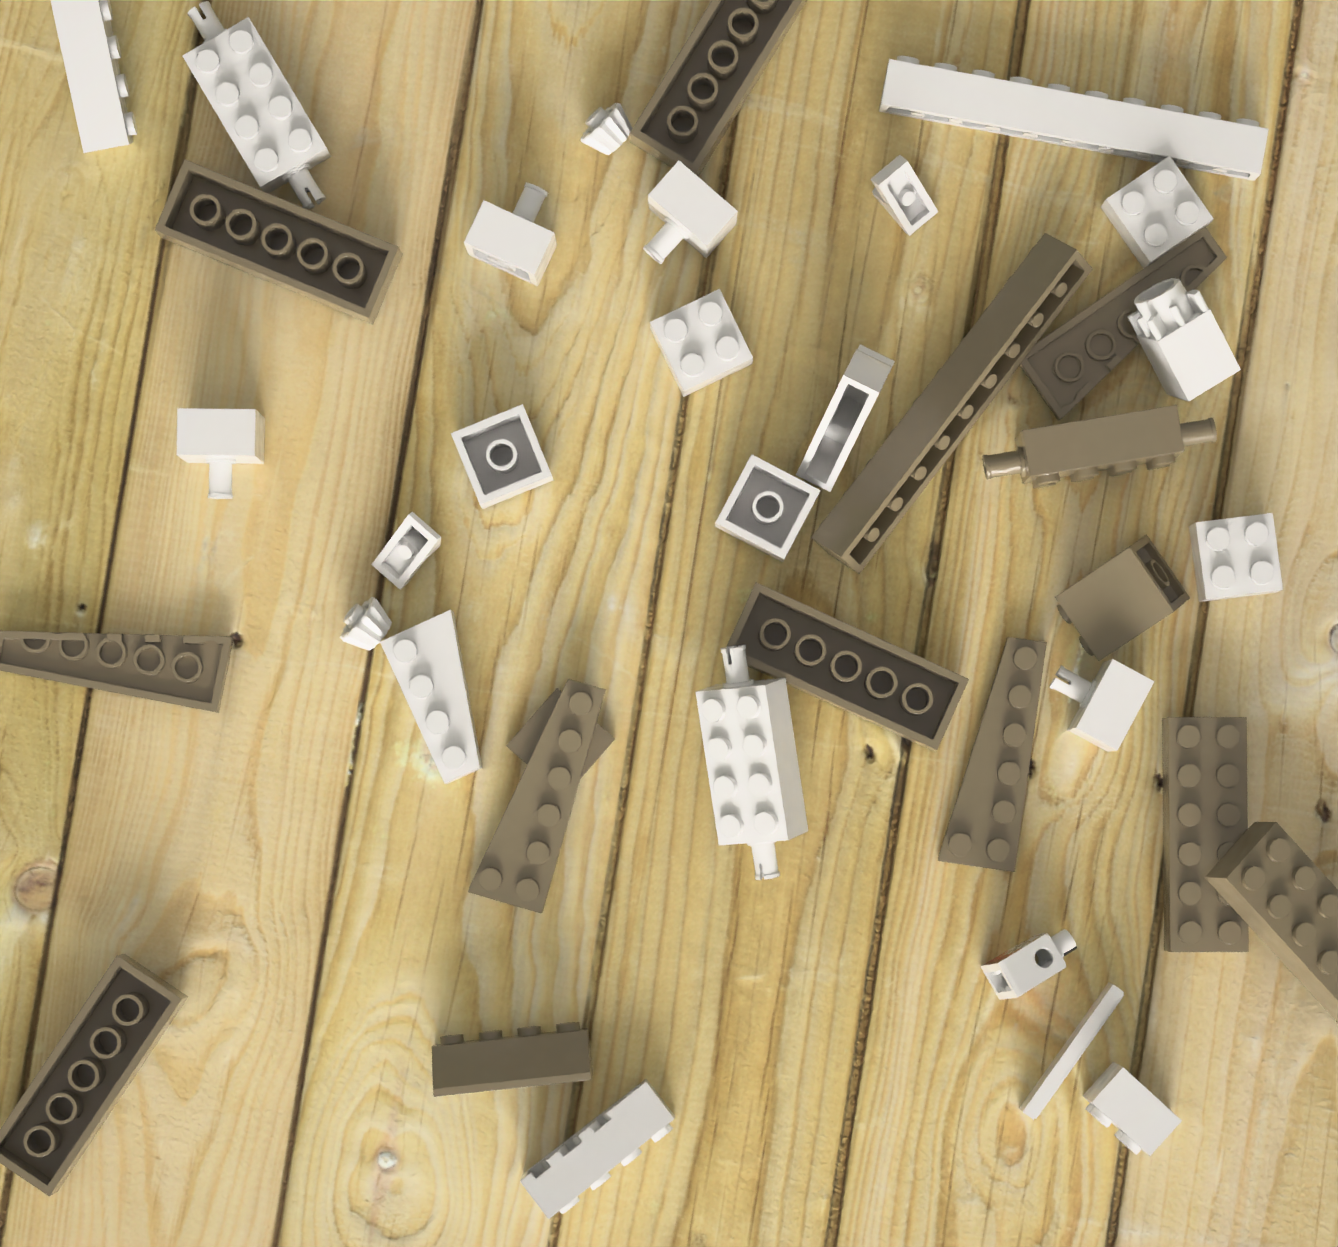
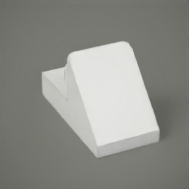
(903, 195)
(407, 550)

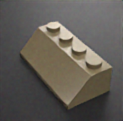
(512, 1060)

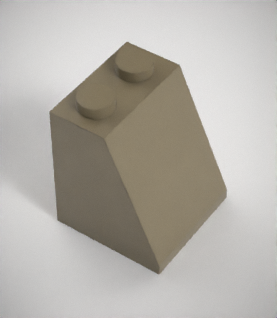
(1121, 598)

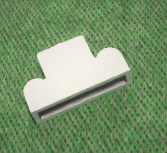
(845, 417)

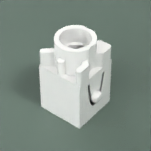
(1181, 339)

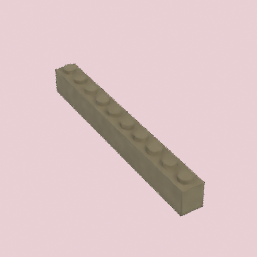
(952, 402)

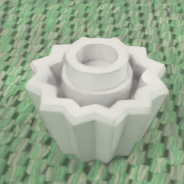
(607, 129)
(365, 624)

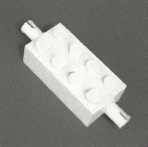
(256, 105)
(751, 762)

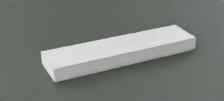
(1071, 1051)

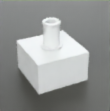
(689, 212)
(513, 239)
(220, 440)
(1106, 703)

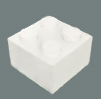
(1156, 212)
(701, 342)
(502, 456)
(767, 508)
(1235, 557)
(1131, 1108)

